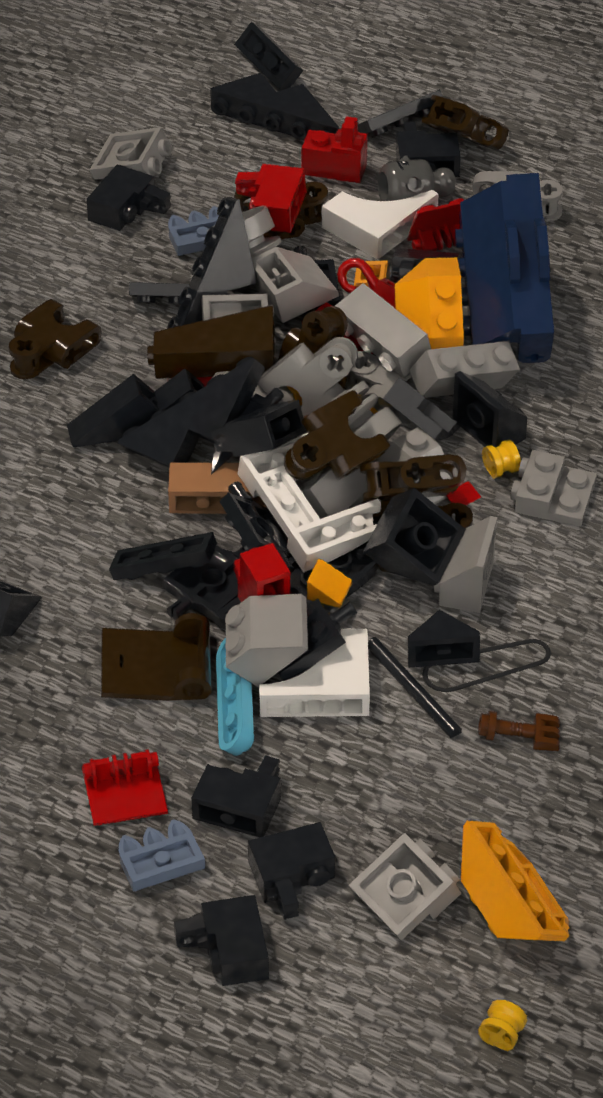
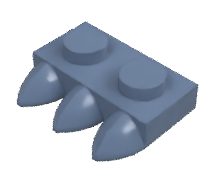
(190, 236)
(160, 857)

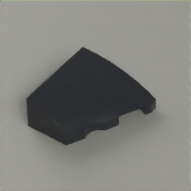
(421, 411)

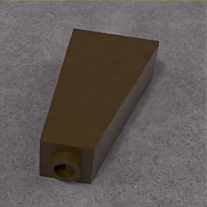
(214, 344)

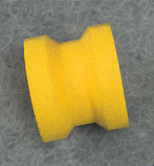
(501, 458)
(503, 1024)

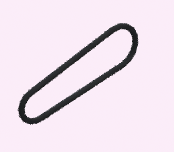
(501, 674)

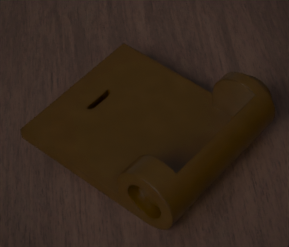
(158, 662)

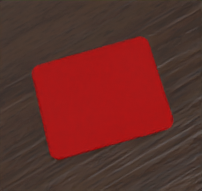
(464, 494)

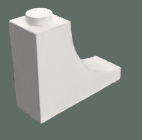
(373, 225)
(329, 688)

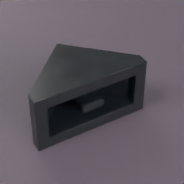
(443, 642)

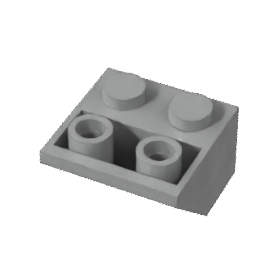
(291, 282)

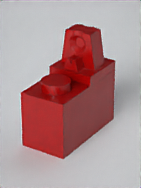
(336, 155)
(277, 188)
(261, 573)

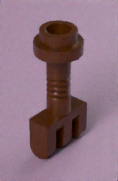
(543, 730)

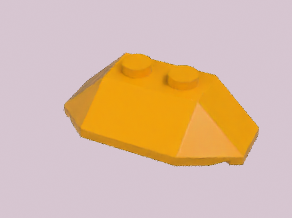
(433, 300)
(508, 887)

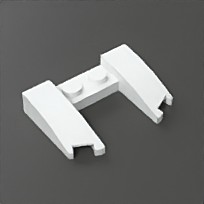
(307, 534)

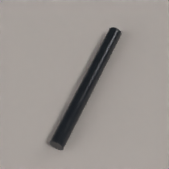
(414, 688)

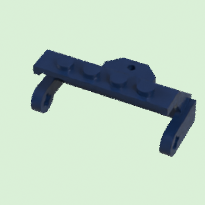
(507, 267)

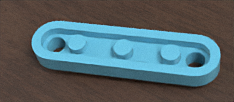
(234, 708)

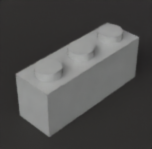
(383, 330)
(488, 362)

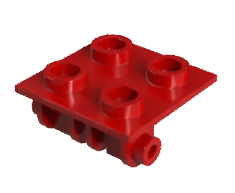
(435, 225)
(124, 788)

